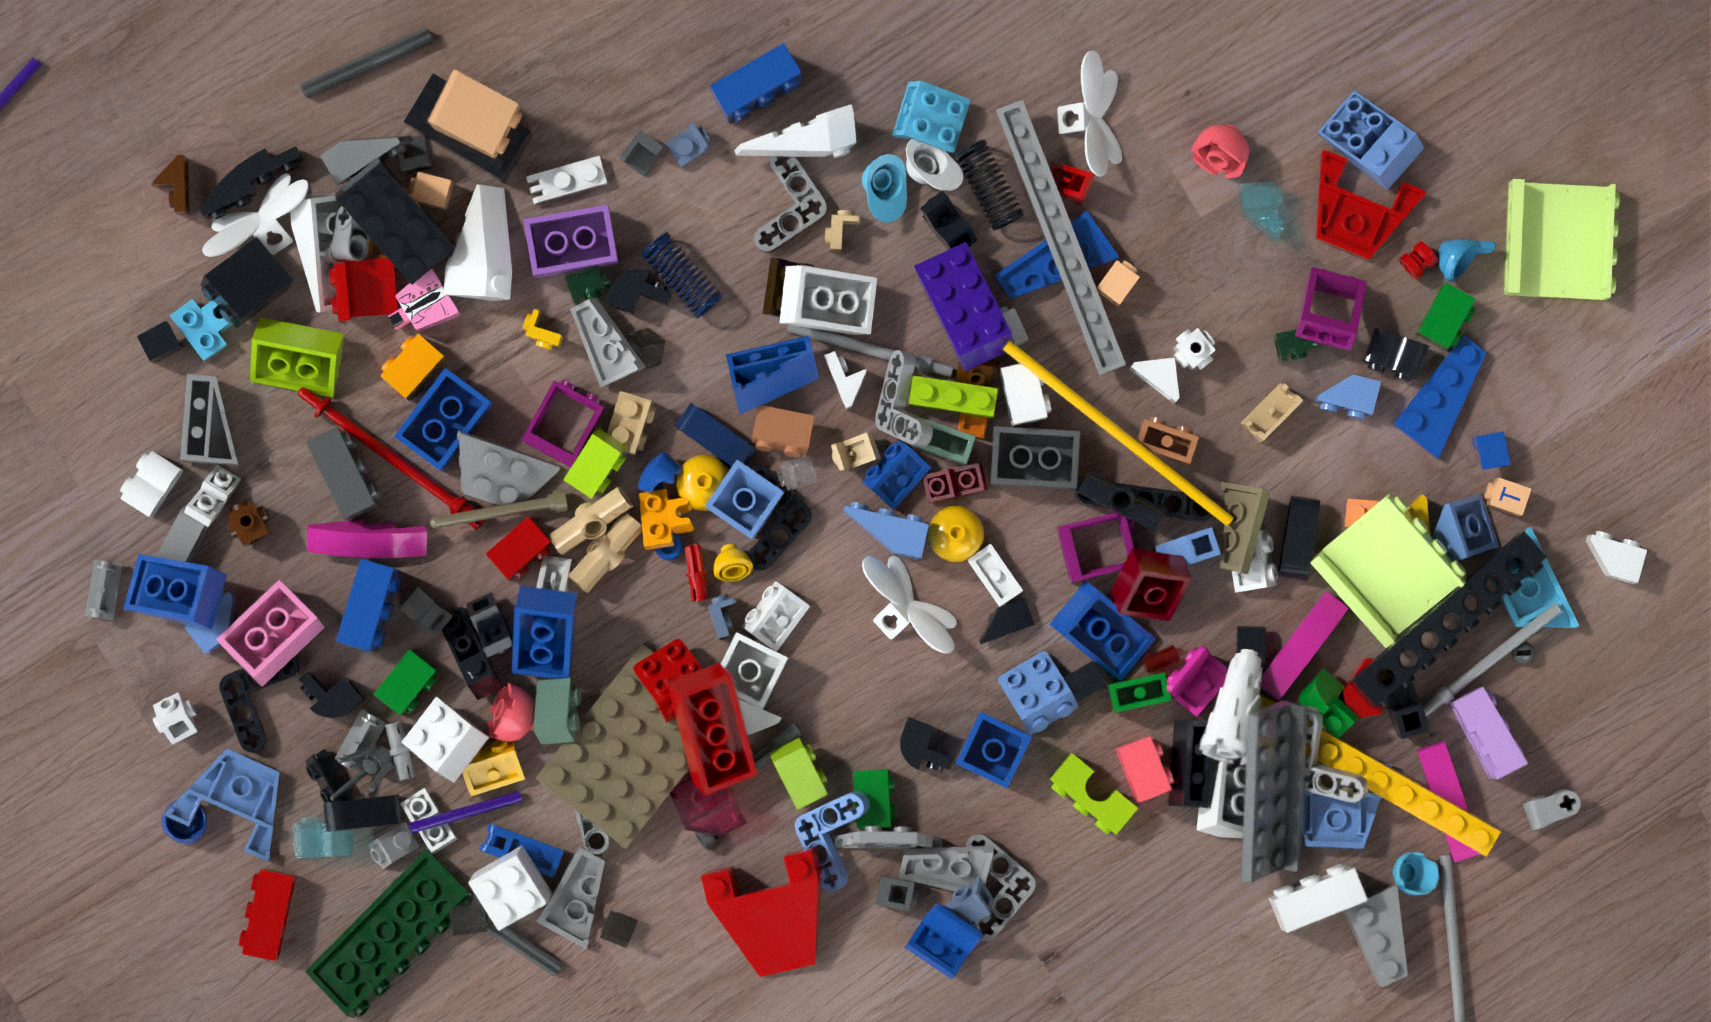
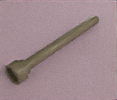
(554, 501)

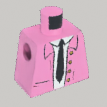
(424, 304)

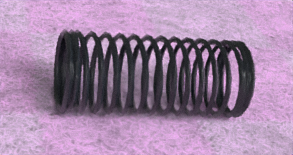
(971, 151)

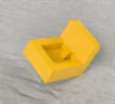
(544, 338)

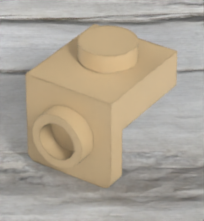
(833, 235)
(855, 452)

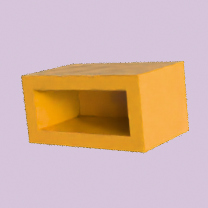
(412, 366)

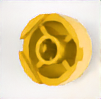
(700, 479)
(955, 534)

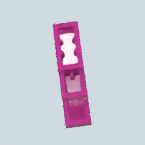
(366, 541)
(1302, 645)
(1442, 779)

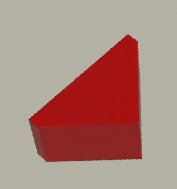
(1071, 182)

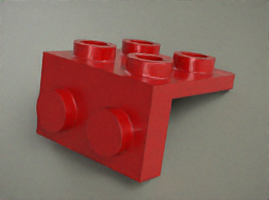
(364, 288)
(662, 667)

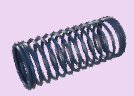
(658, 245)

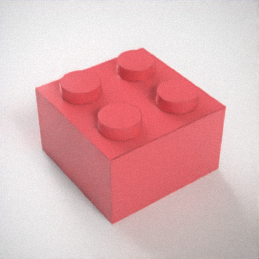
(1144, 769)

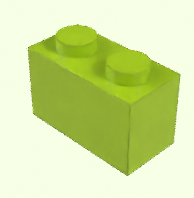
(596, 463)
(798, 772)

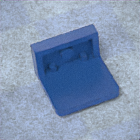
(944, 940)

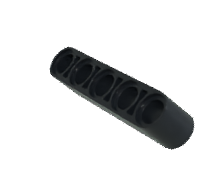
(1159, 498)

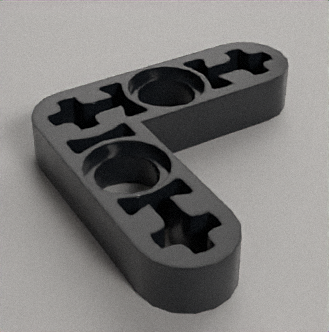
(785, 512)
(247, 687)

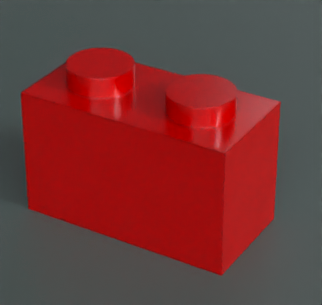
(519, 549)

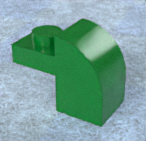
(1323, 694)

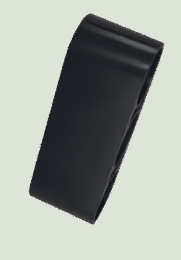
(1299, 538)
(362, 813)

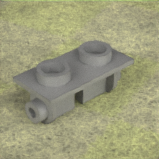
(103, 589)
(361, 735)

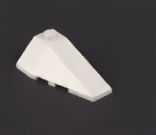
(826, 135)
(313, 230)

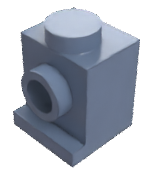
(972, 902)

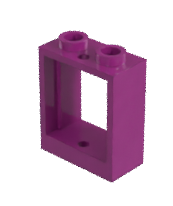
(1313, 326)
(567, 389)
(1067, 545)

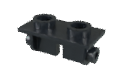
(321, 771)

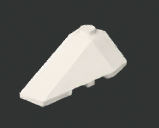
(482, 253)
(1227, 801)

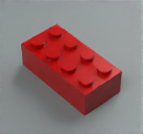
(712, 728)

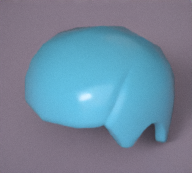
(1415, 874)

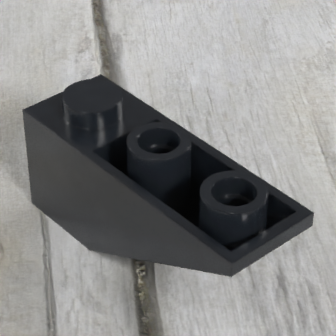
(470, 656)

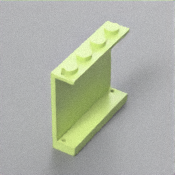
(1560, 240)
(1388, 568)

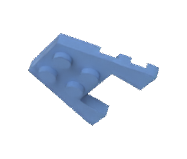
(239, 787)
(1336, 822)

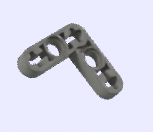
(801, 201)
(891, 407)
(1339, 776)
(1008, 880)

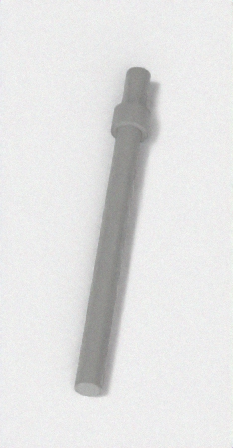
(923, 363)
(1446, 694)

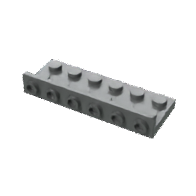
(1274, 790)

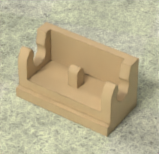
(1271, 412)

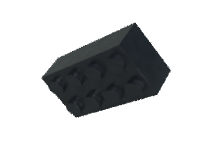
(497, 168)
(395, 220)

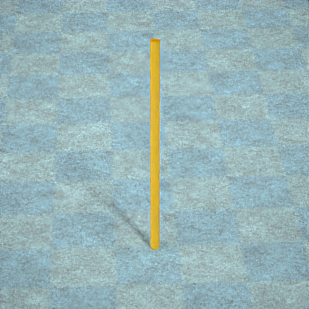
(1118, 433)

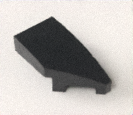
(1007, 620)

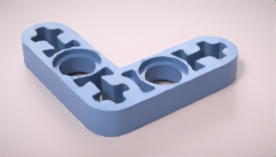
(822, 826)

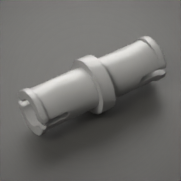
(399, 751)

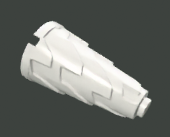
(1228, 724)

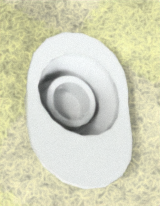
(932, 166)

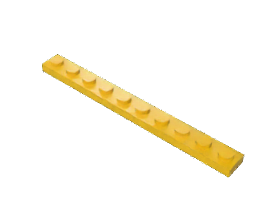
(1404, 791)

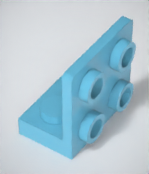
(931, 116)

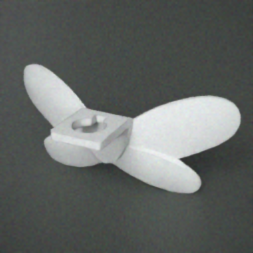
(1098, 94)
(239, 226)
(896, 586)

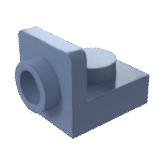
(689, 145)
(721, 621)

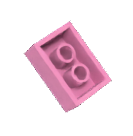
(270, 633)

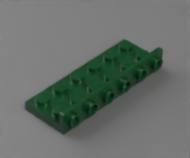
(389, 935)

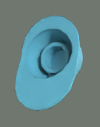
(886, 187)

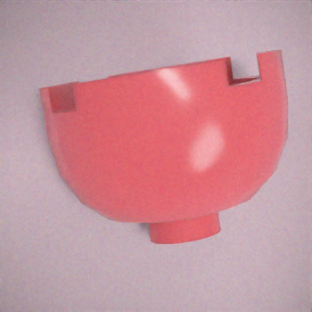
(1222, 150)
(512, 714)

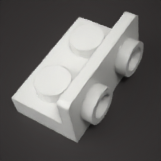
(1262, 571)
(775, 616)

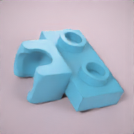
(202, 327)

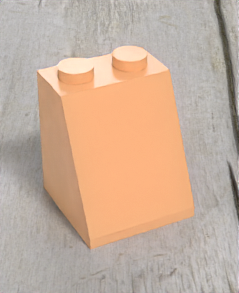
(475, 115)

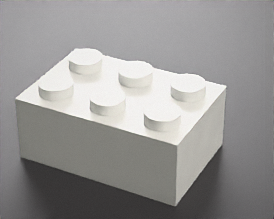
(828, 300)
(1317, 897)

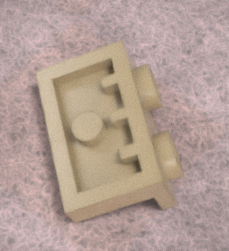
(630, 421)

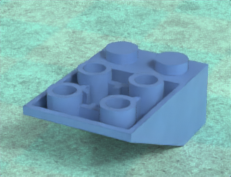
(1371, 140)
(896, 534)

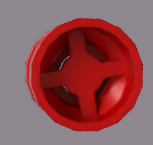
(1418, 260)

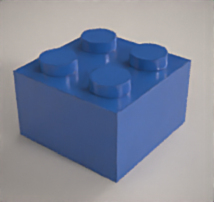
(993, 749)

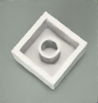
(1024, 396)
(753, 669)
(445, 739)
(510, 888)

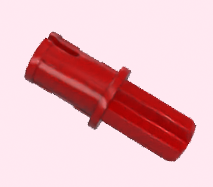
(696, 573)

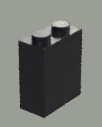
(245, 282)

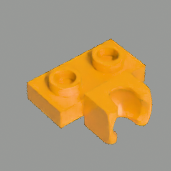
(662, 517)

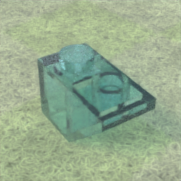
(1260, 208)

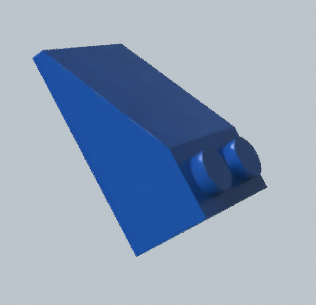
(175, 591)
(1101, 632)

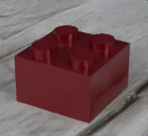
(1151, 584)

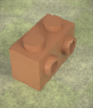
(782, 431)
(1166, 442)

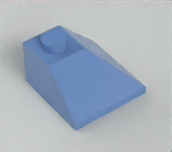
(744, 499)
(1465, 528)

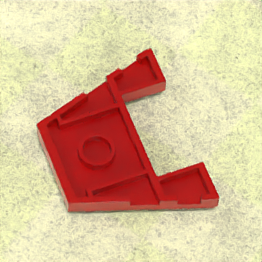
(1354, 221)

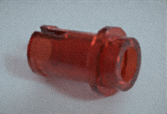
(1160, 659)

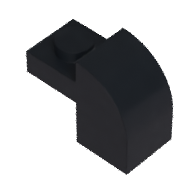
(946, 222)
(630, 286)
(426, 612)
(490, 625)
(333, 703)
(1406, 712)
(914, 746)

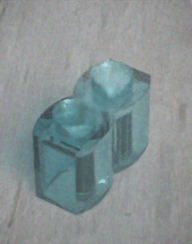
(313, 840)

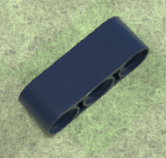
(714, 436)

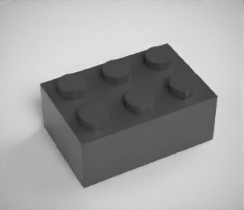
(1034, 458)
(344, 473)

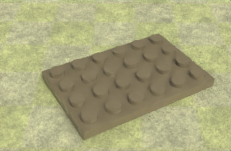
(620, 759)

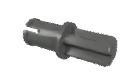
(790, 733)

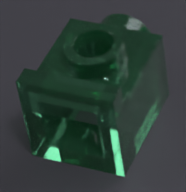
(587, 284)
(1288, 344)

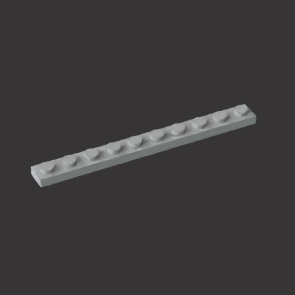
(1060, 237)

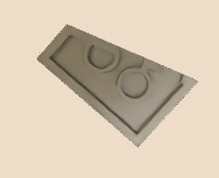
(1241, 535)

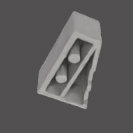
(205, 425)
(1380, 934)

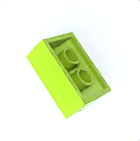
(296, 357)

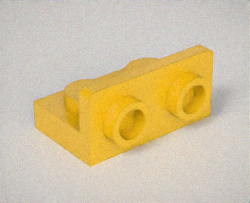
(493, 768)

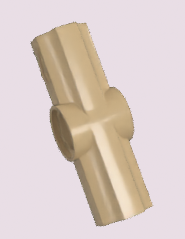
(590, 520)
(605, 552)

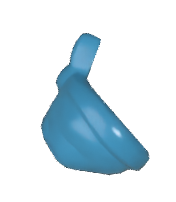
(1458, 253)

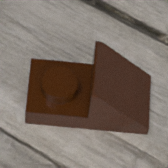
(176, 176)

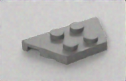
(500, 472)
(876, 839)

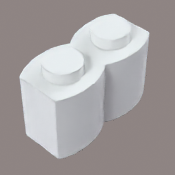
(150, 484)

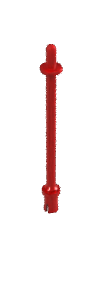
(455, 504)

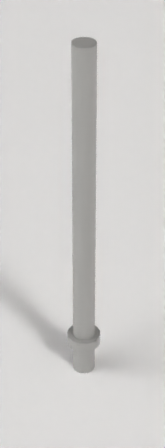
(1452, 938)

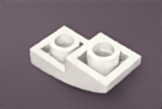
(212, 496)
(422, 806)

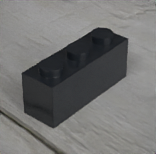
(1189, 766)

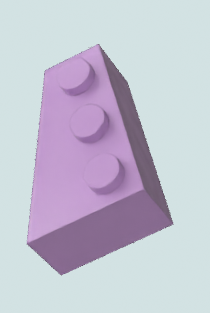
(1488, 733)

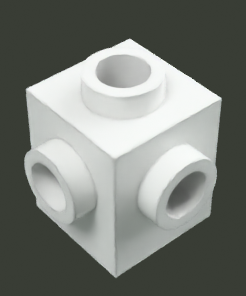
(1189, 359)
(175, 718)

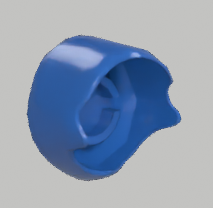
(658, 471)
(182, 833)

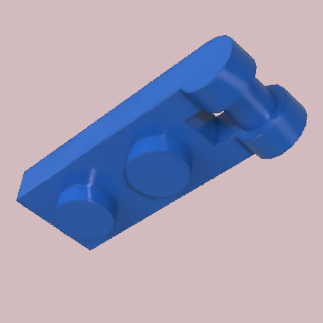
(543, 855)

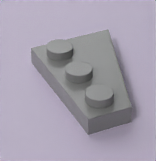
(604, 343)
(946, 867)
(574, 898)

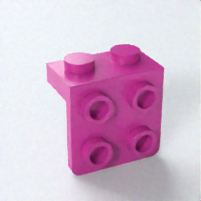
(1197, 681)

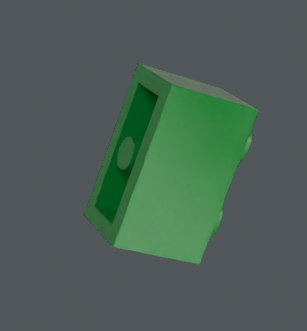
(1446, 316)
(407, 683)
(1138, 692)
(876, 786)

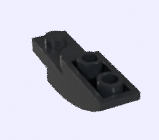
(238, 185)

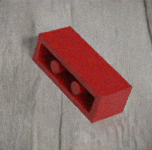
(267, 914)

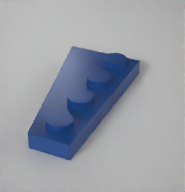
(1038, 269)
(1438, 403)

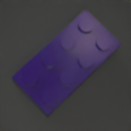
(964, 306)

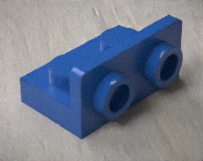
(896, 474)

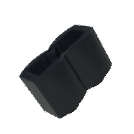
(1395, 354)

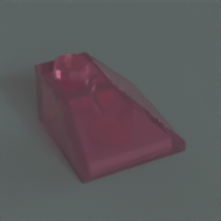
(708, 813)

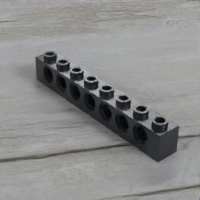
(1367, 680)

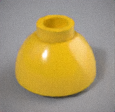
(732, 564)

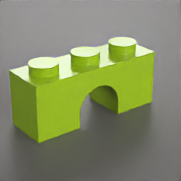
(953, 396)
(1071, 781)

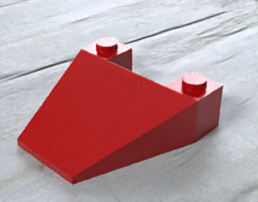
(773, 924)

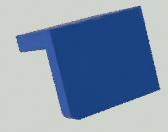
(1492, 450)

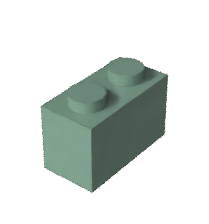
(949, 443)
(556, 711)

